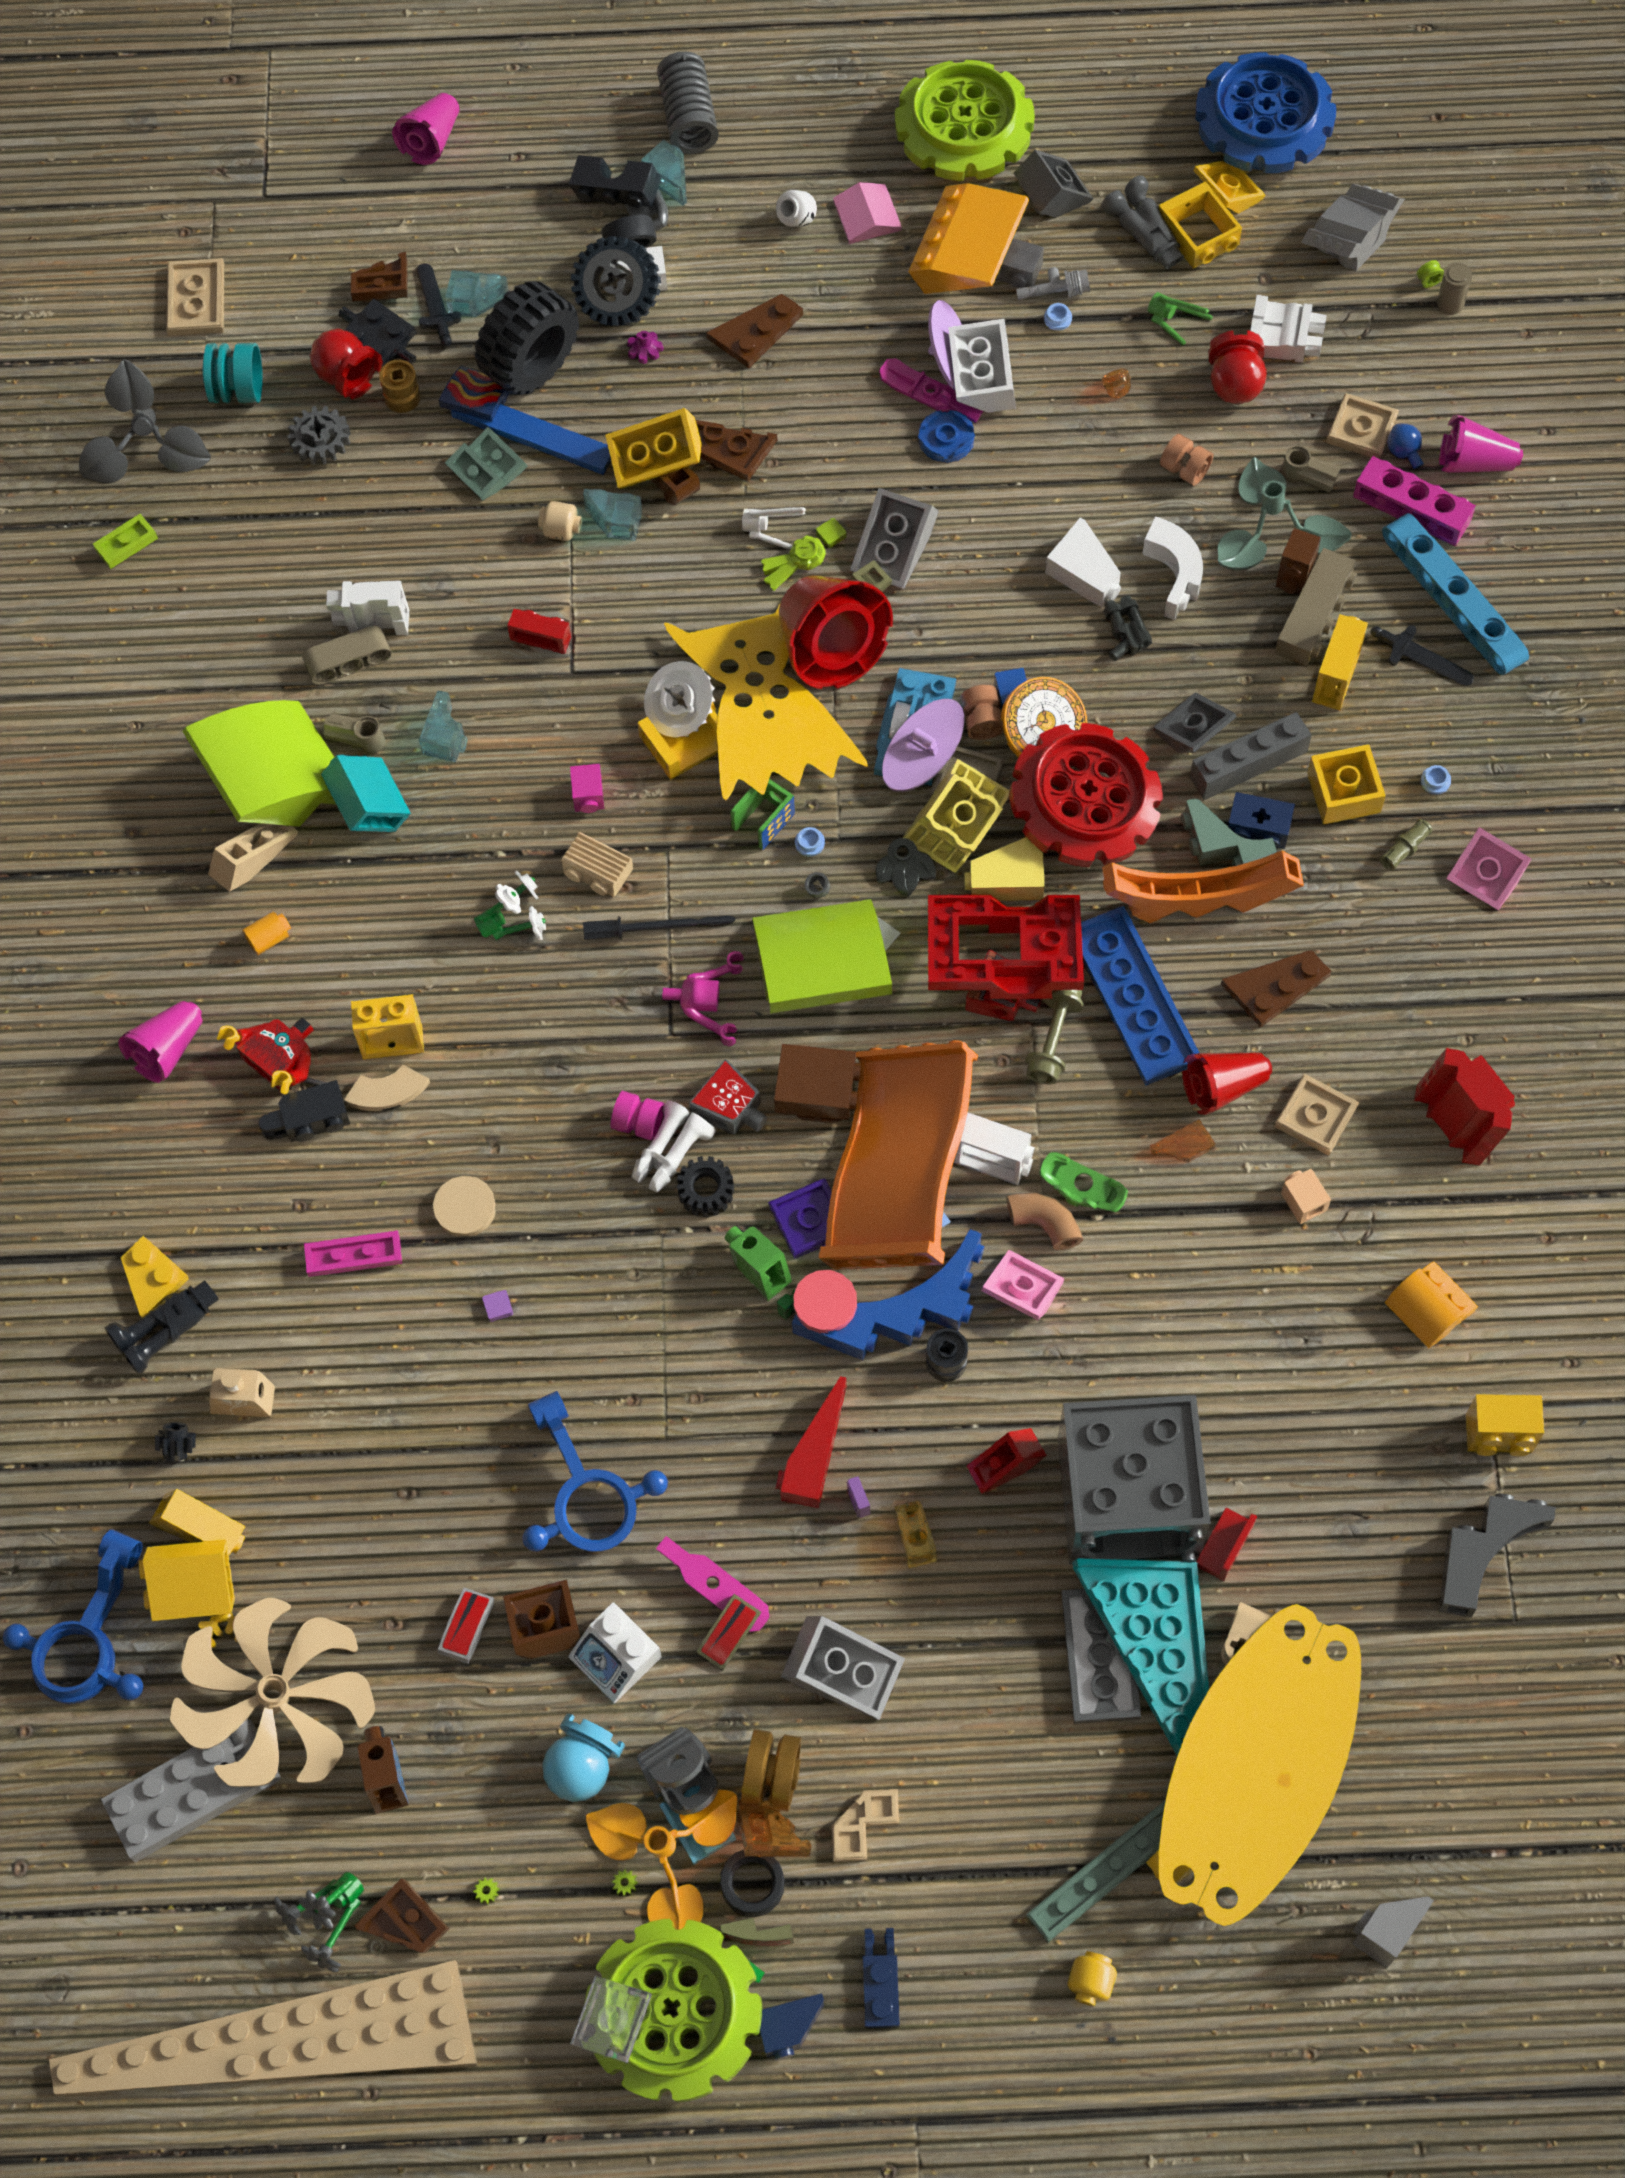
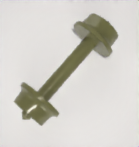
(1044, 1066)

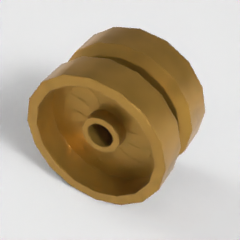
(773, 1770)

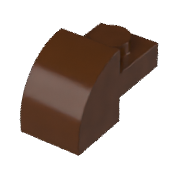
(678, 485)

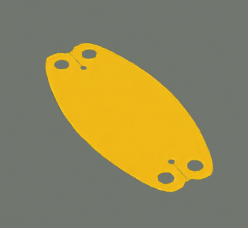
(1259, 1722)

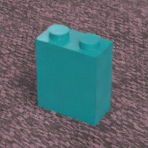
(365, 793)

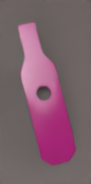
(916, 384)
(699, 1568)

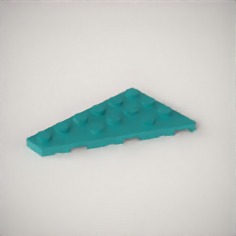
(1158, 1630)

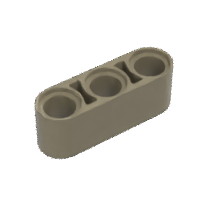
(346, 655)

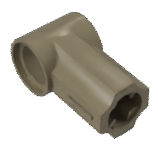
(1308, 469)
(354, 732)

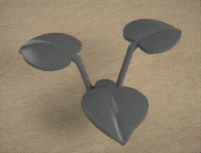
(130, 389)

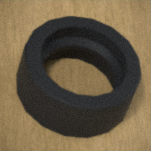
(633, 227)
(745, 1908)

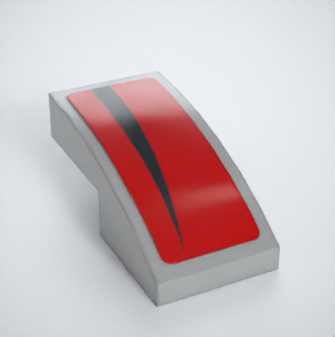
(465, 1625)

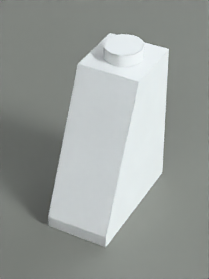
(1084, 565)

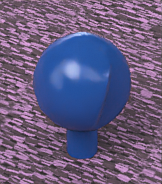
(1405, 442)

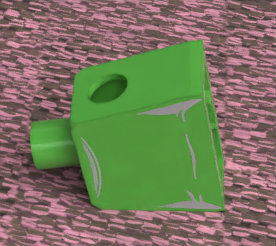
(759, 1260)

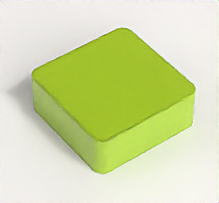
(831, 532)

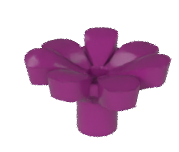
(644, 346)

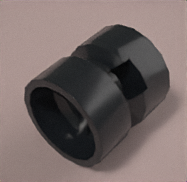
(946, 1355)

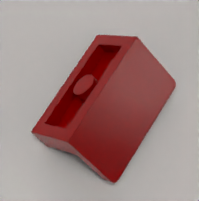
(1225, 1543)

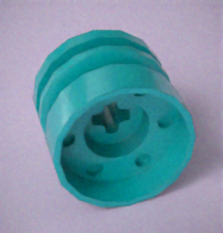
(227, 373)

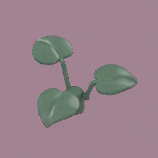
(1265, 484)

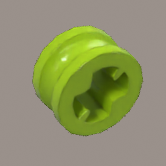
(1430, 274)

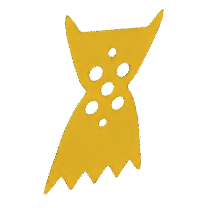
(747, 741)

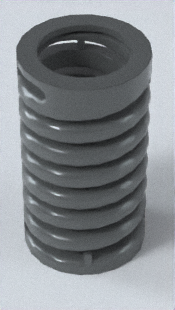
(687, 102)

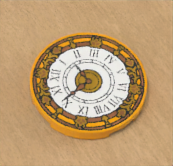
(1039, 707)

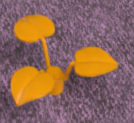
(619, 1830)

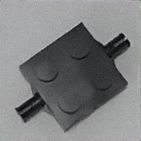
(381, 330)

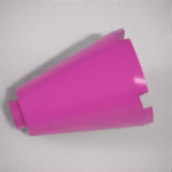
(426, 128)
(1477, 449)
(161, 1040)

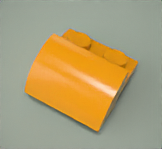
(1430, 1304)

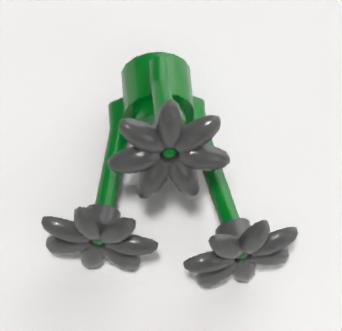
(341, 1893)

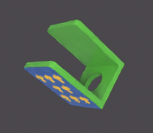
(778, 818)

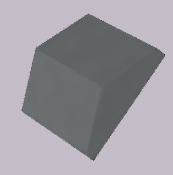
(1193, 723)

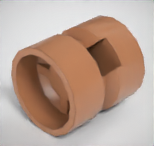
(1178, 454)
(982, 712)

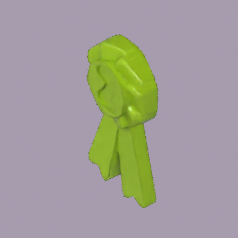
(805, 555)

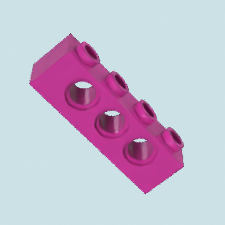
(1398, 501)

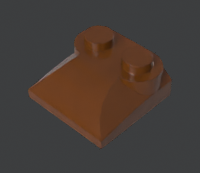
(542, 1620)

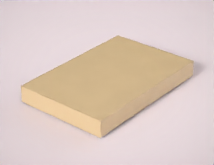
(195, 297)

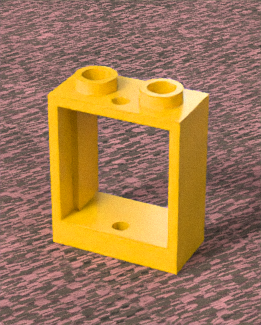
(1190, 202)
(1339, 662)
(401, 1027)

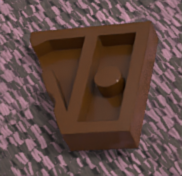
(381, 281)
(404, 1919)

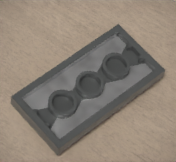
(1098, 1675)

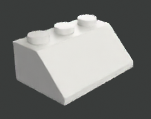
(982, 365)

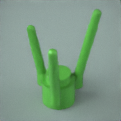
(1165, 307)

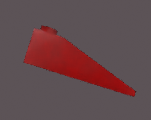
(809, 1462)

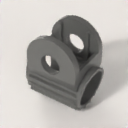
(677, 1765)

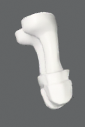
(674, 1117)

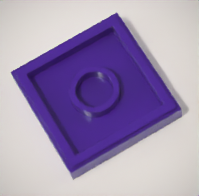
(803, 1217)

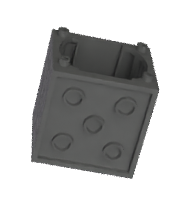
(1133, 1479)

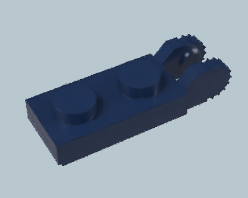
(880, 1983)

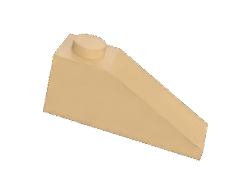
(248, 853)

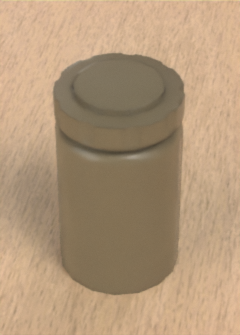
(1454, 288)

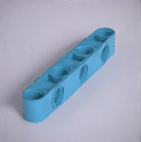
(1469, 609)

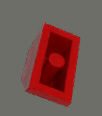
(1006, 1459)

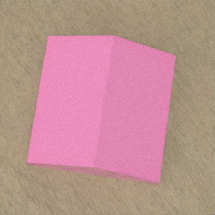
(866, 212)
(1489, 868)
(1023, 1285)

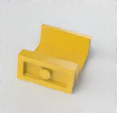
(684, 752)

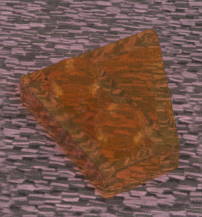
(769, 1833)

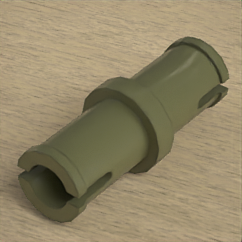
(1405, 844)

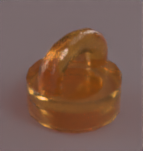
(1117, 378)

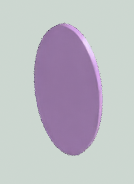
(940, 318)
(923, 745)

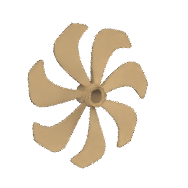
(261, 1761)

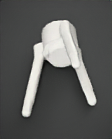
(757, 520)

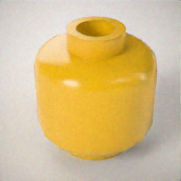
(1092, 1978)

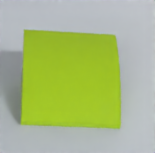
(264, 761)
(822, 956)

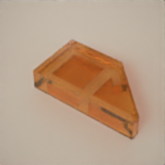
(1185, 1143)

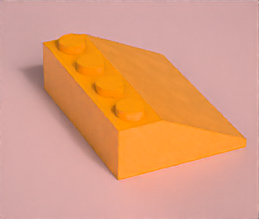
(967, 238)

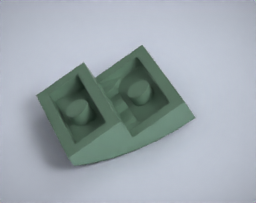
(486, 464)

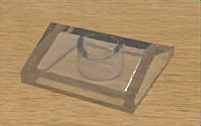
(611, 2019)

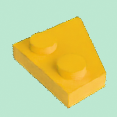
(150, 1275)

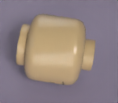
(559, 521)

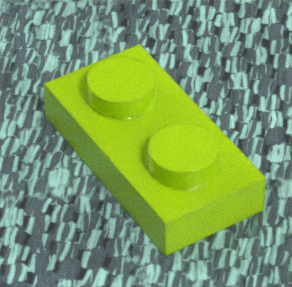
(125, 541)

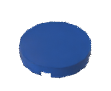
(946, 436)

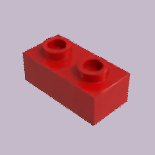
(539, 630)

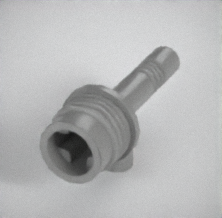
(1075, 283)

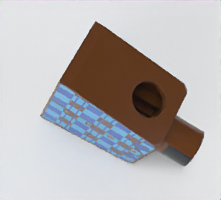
(381, 1771)

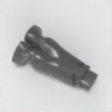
(1145, 222)

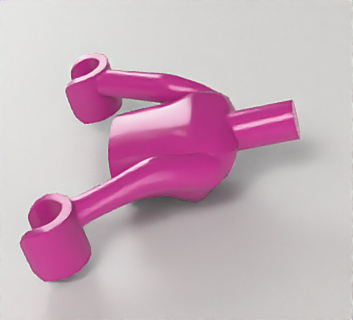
(701, 993)

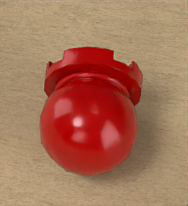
(344, 362)
(1237, 366)

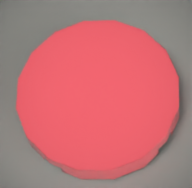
(825, 1301)

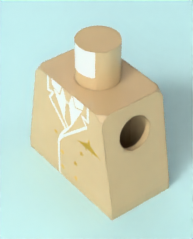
(238, 1393)

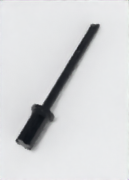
(614, 928)

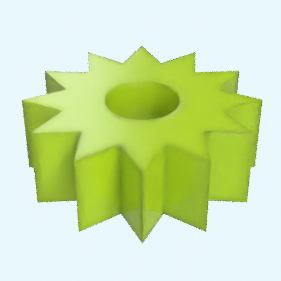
(624, 1889)
(486, 1897)

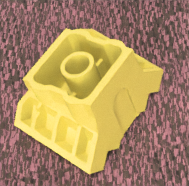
(957, 815)

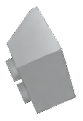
(1389, 1927)

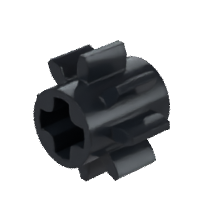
(175, 1441)

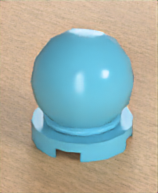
(578, 1762)

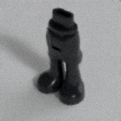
(175, 1315)

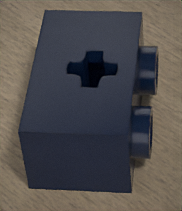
(1273, 814)

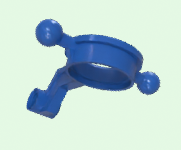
(548, 1413)
(116, 1553)

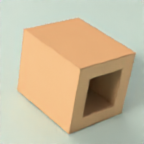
(1305, 1195)

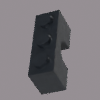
(634, 187)

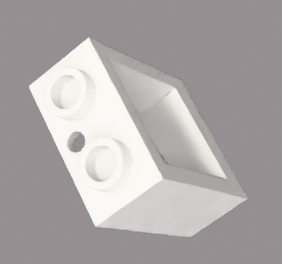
(995, 1149)

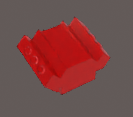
(1467, 1103)

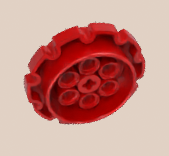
(1079, 837)

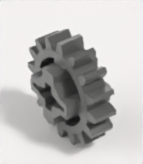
(305, 435)

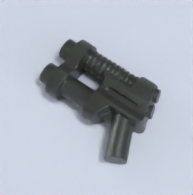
(1132, 635)

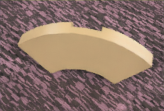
(388, 1091)

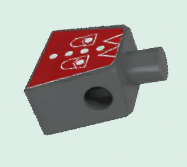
(728, 1101)

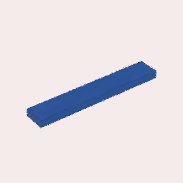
(545, 437)

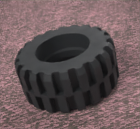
(526, 337)

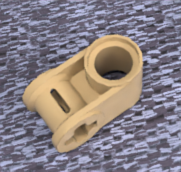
(1243, 1626)

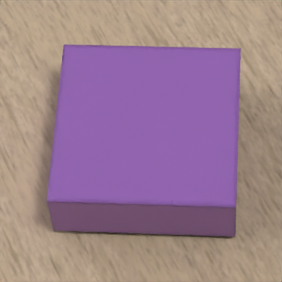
(858, 1497)

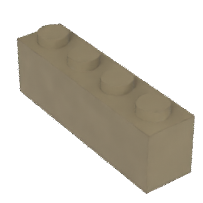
(1315, 607)

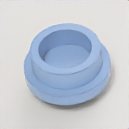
(1057, 316)
(1435, 780)
(809, 842)

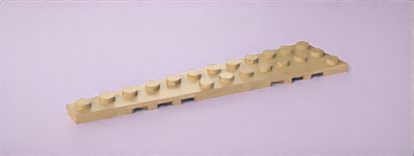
(359, 2028)

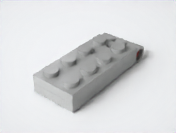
(179, 1795)

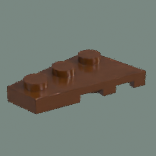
(756, 330)
(734, 449)
(1276, 986)

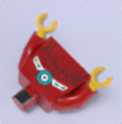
(273, 1050)

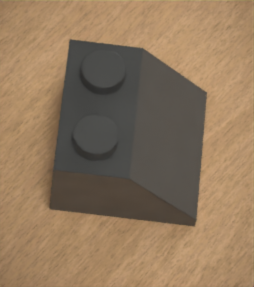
(1051, 184)

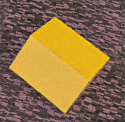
(1230, 185)

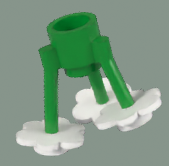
(492, 919)

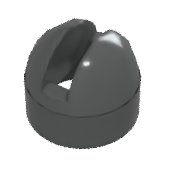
(812, 890)

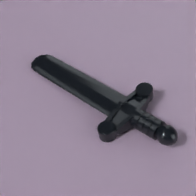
(438, 318)
(1404, 646)

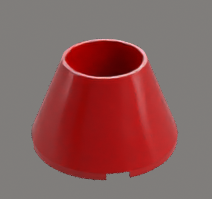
(834, 629)

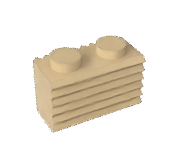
(596, 865)

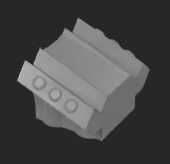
(1354, 225)

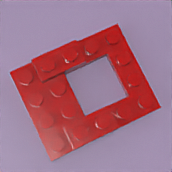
(1048, 946)

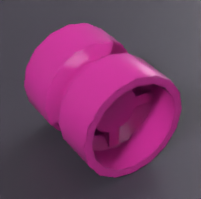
(635, 1115)

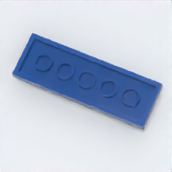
(1135, 996)

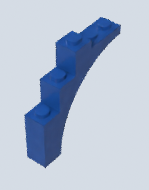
(900, 1317)

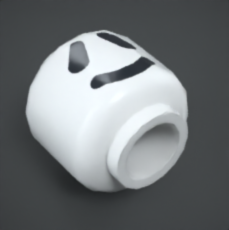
(796, 208)

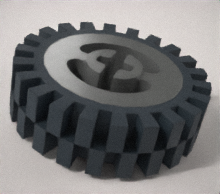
(605, 255)

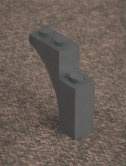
(1471, 1551)

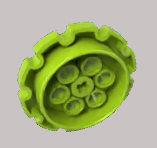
(964, 120)
(722, 1976)

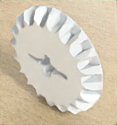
(662, 707)

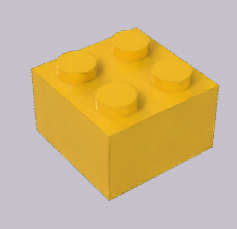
(1346, 784)
(1504, 1424)

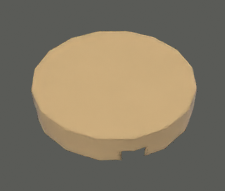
(464, 1206)

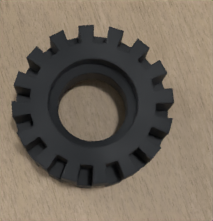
(705, 1169)

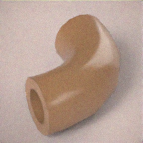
(1047, 1214)

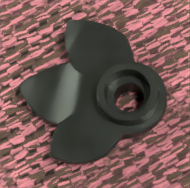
(905, 870)

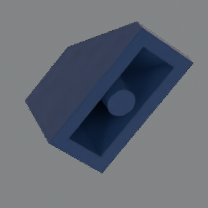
(788, 2025)

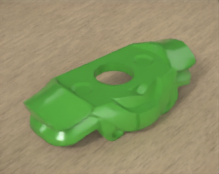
(1062, 1172)

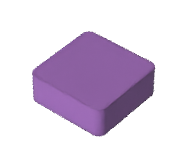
(497, 1305)

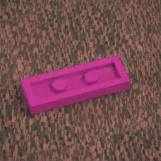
(353, 1253)

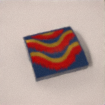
(473, 394)

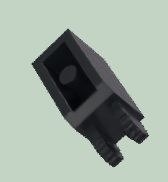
(307, 1114)

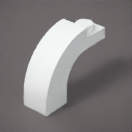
(1178, 551)

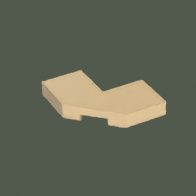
(868, 1810)

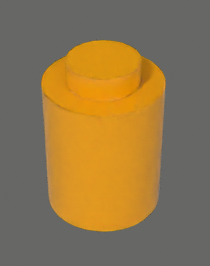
(266, 932)

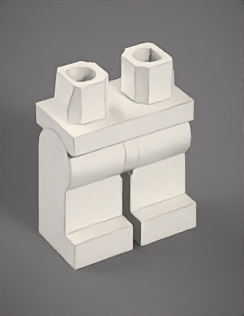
(1287, 328)
(369, 605)

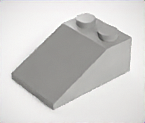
(895, 535)
(842, 1666)

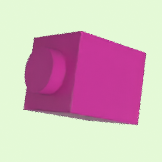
(587, 788)

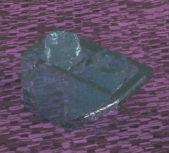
(474, 292)
(614, 513)

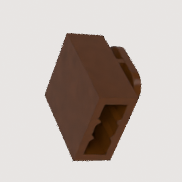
(816, 1083)

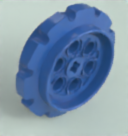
(1265, 112)

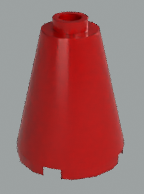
(1221, 1078)

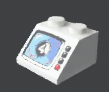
(614, 1653)

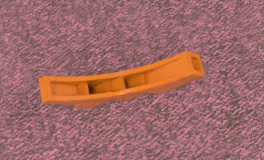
(1198, 893)

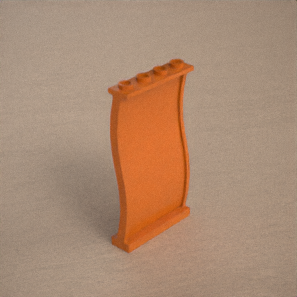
(899, 1157)

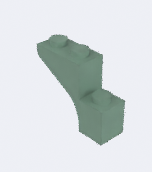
(1216, 842)

